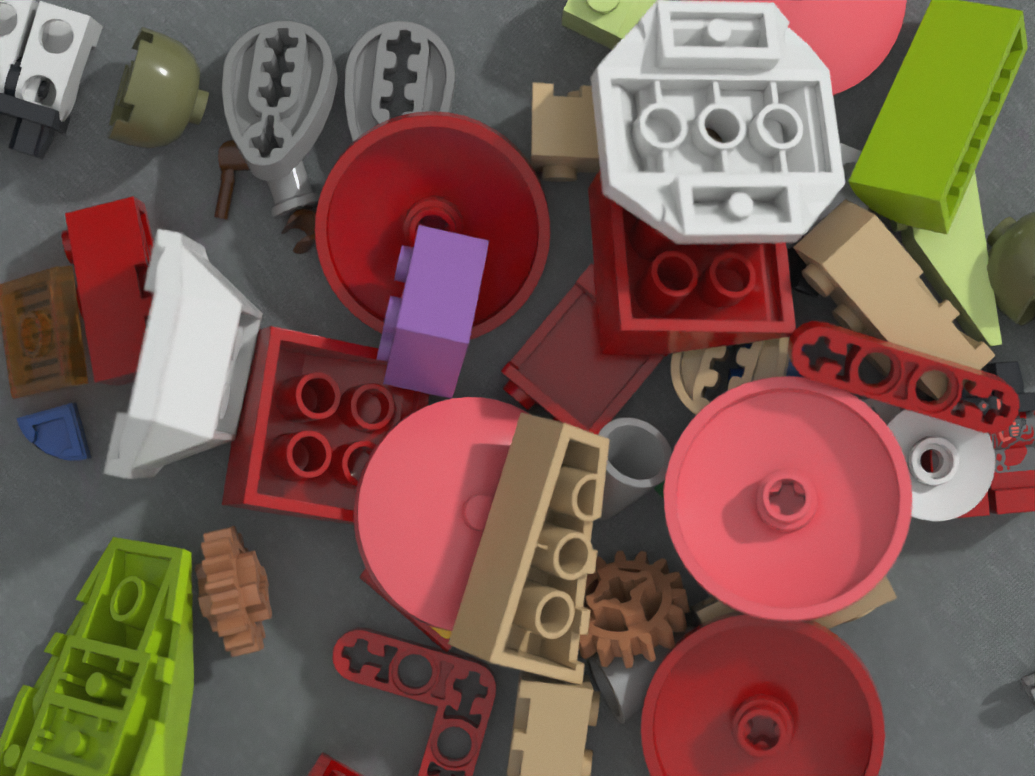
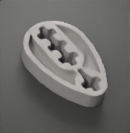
(371, 61)
(249, 89)

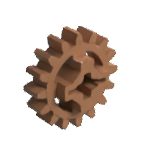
(233, 591)
(632, 609)

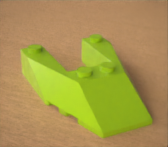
(117, 678)

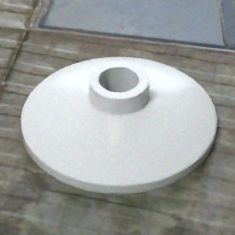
(963, 467)

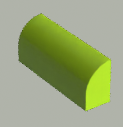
(940, 113)

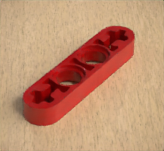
(900, 383)

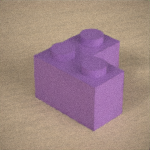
(433, 321)

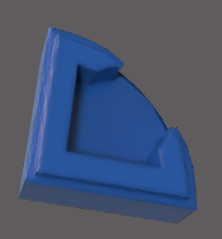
(57, 432)

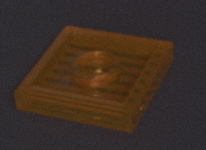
(42, 333)

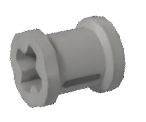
(292, 193)

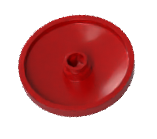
(441, 176)
(762, 703)

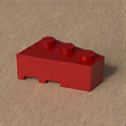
(111, 263)

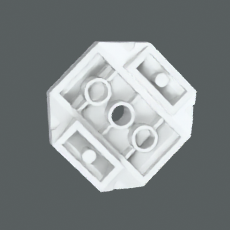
(747, 81)
(189, 365)

